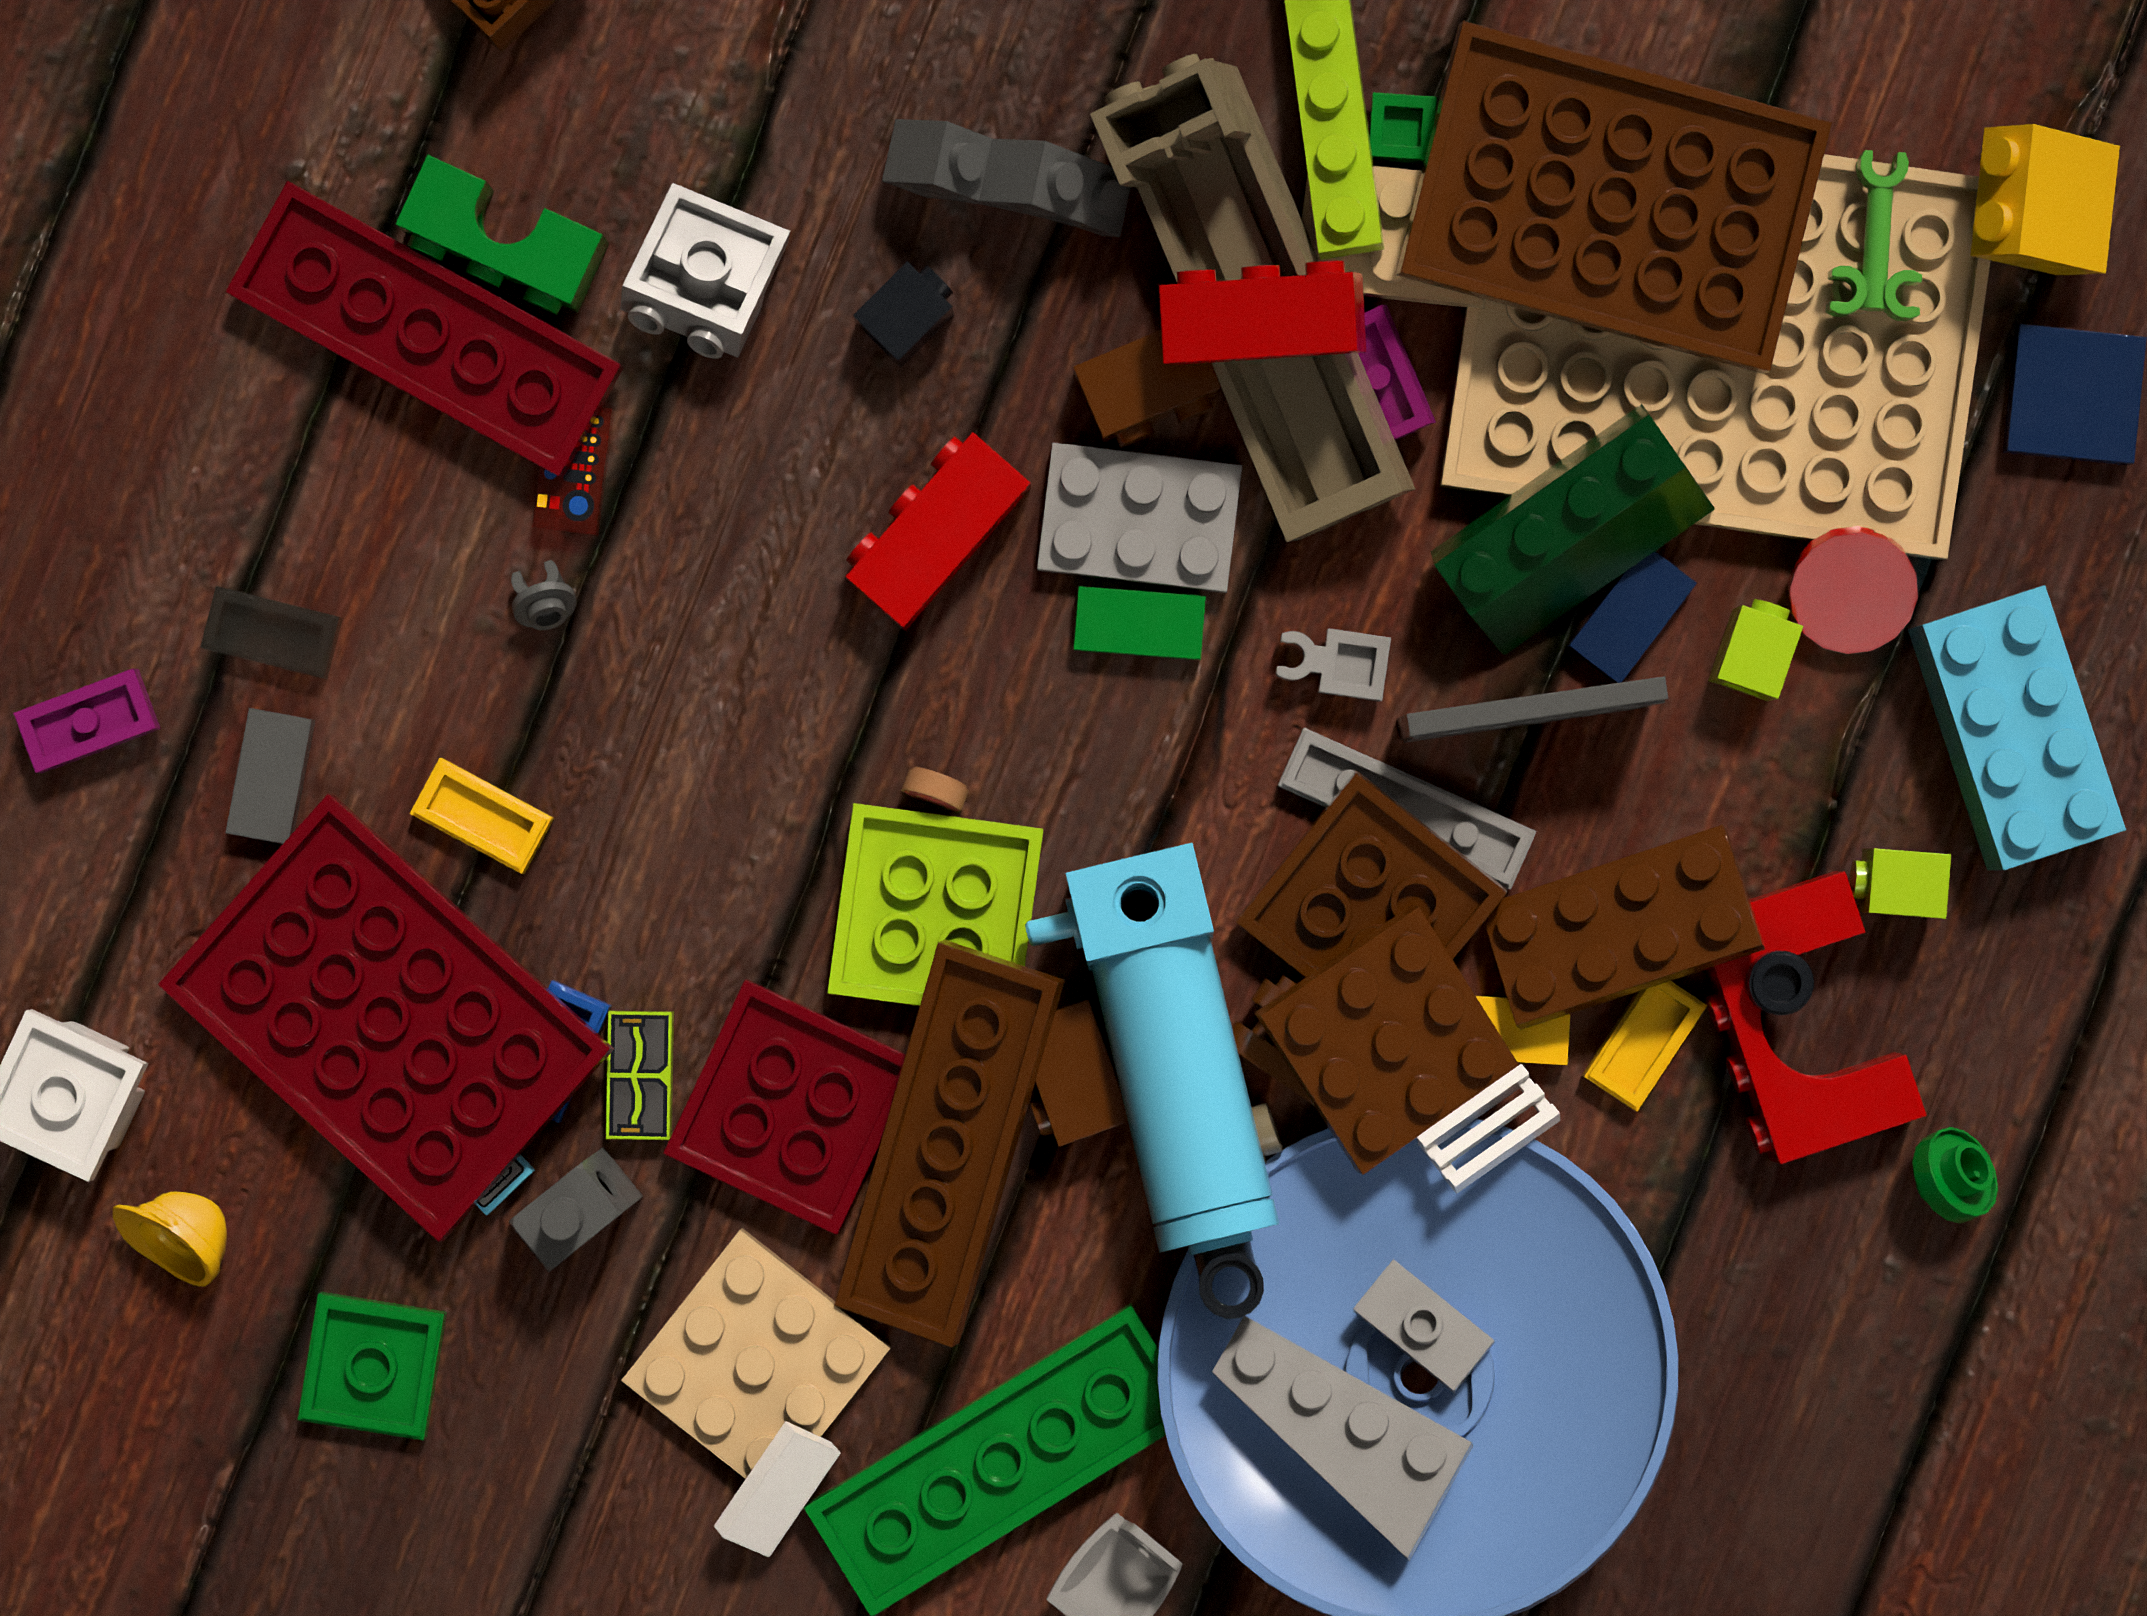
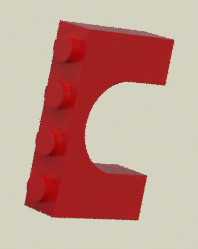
(1791, 1109)

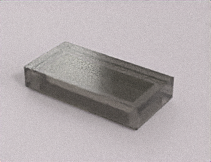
(271, 632)

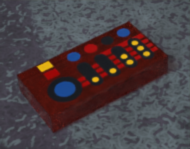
(577, 499)

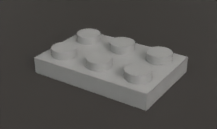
(1139, 518)

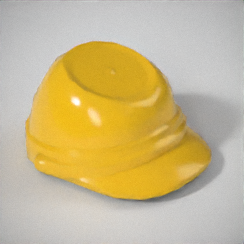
(178, 1233)

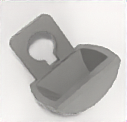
(1115, 1574)

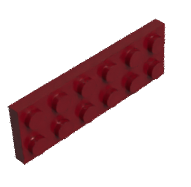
(424, 329)

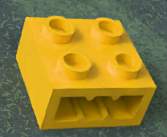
(2045, 200)

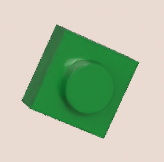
(1401, 126)

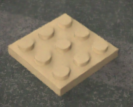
(754, 1352)

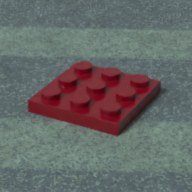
(789, 1107)

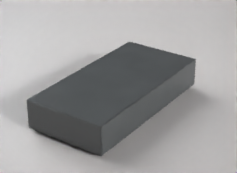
(270, 776)

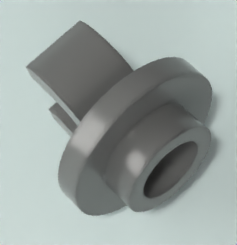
(545, 603)

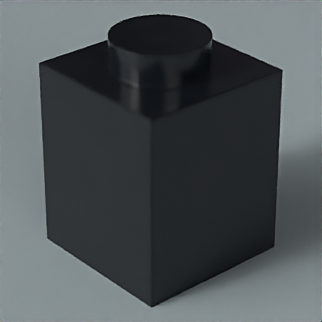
(906, 312)

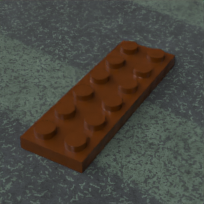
(949, 1142)

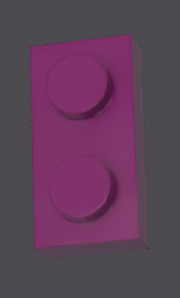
(1393, 376)
(87, 720)

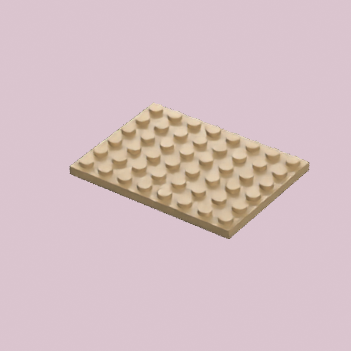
(1840, 433)

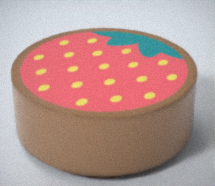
(935, 789)

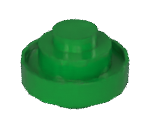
(1955, 1175)

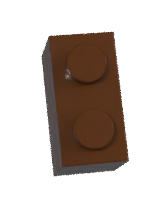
(1135, 388)
(1076, 1079)

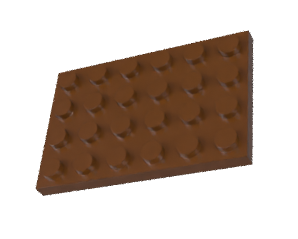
(1613, 198)

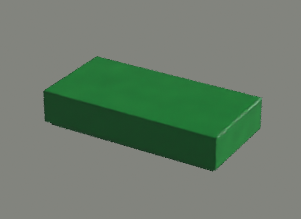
(1139, 623)

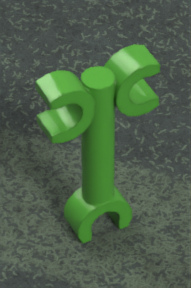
(1871, 288)

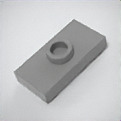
(1423, 1326)

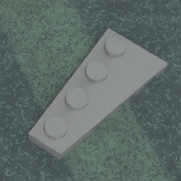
(1359, 1440)

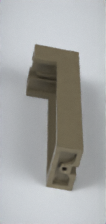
(1224, 207)

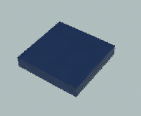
(2074, 394)

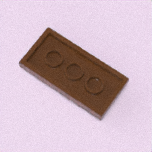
(1622, 927)

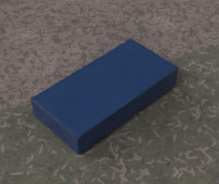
(1631, 616)

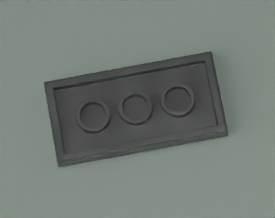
(1532, 709)

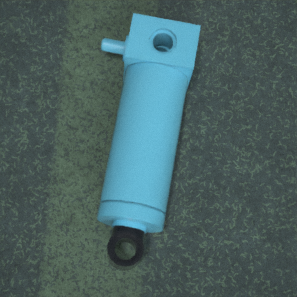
(1174, 1059)

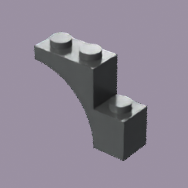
(1006, 174)

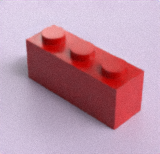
(1262, 314)
(936, 529)

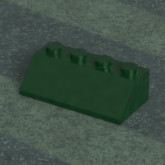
(1571, 530)

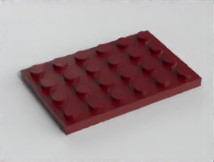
(385, 1017)

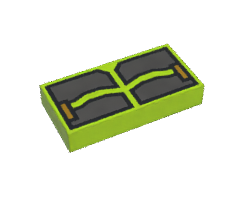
(640, 1075)

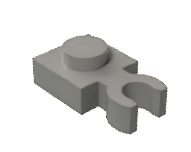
(1347, 663)

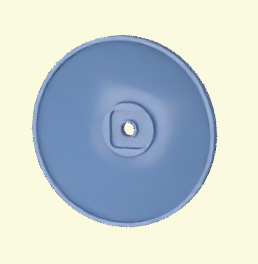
(1559, 1411)

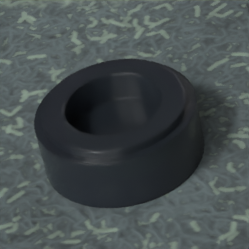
(1779, 982)

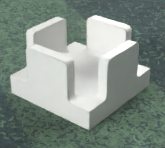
(67, 1093)

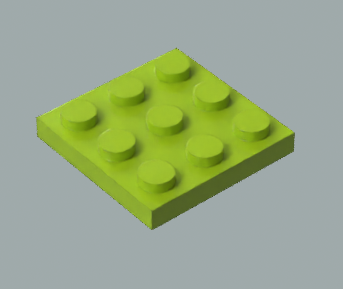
(926, 882)

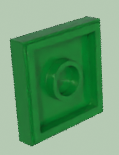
(372, 1365)

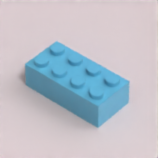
(2016, 729)

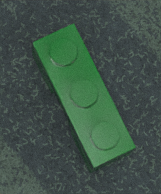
(448, 217)

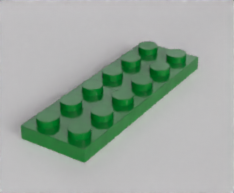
(994, 1462)

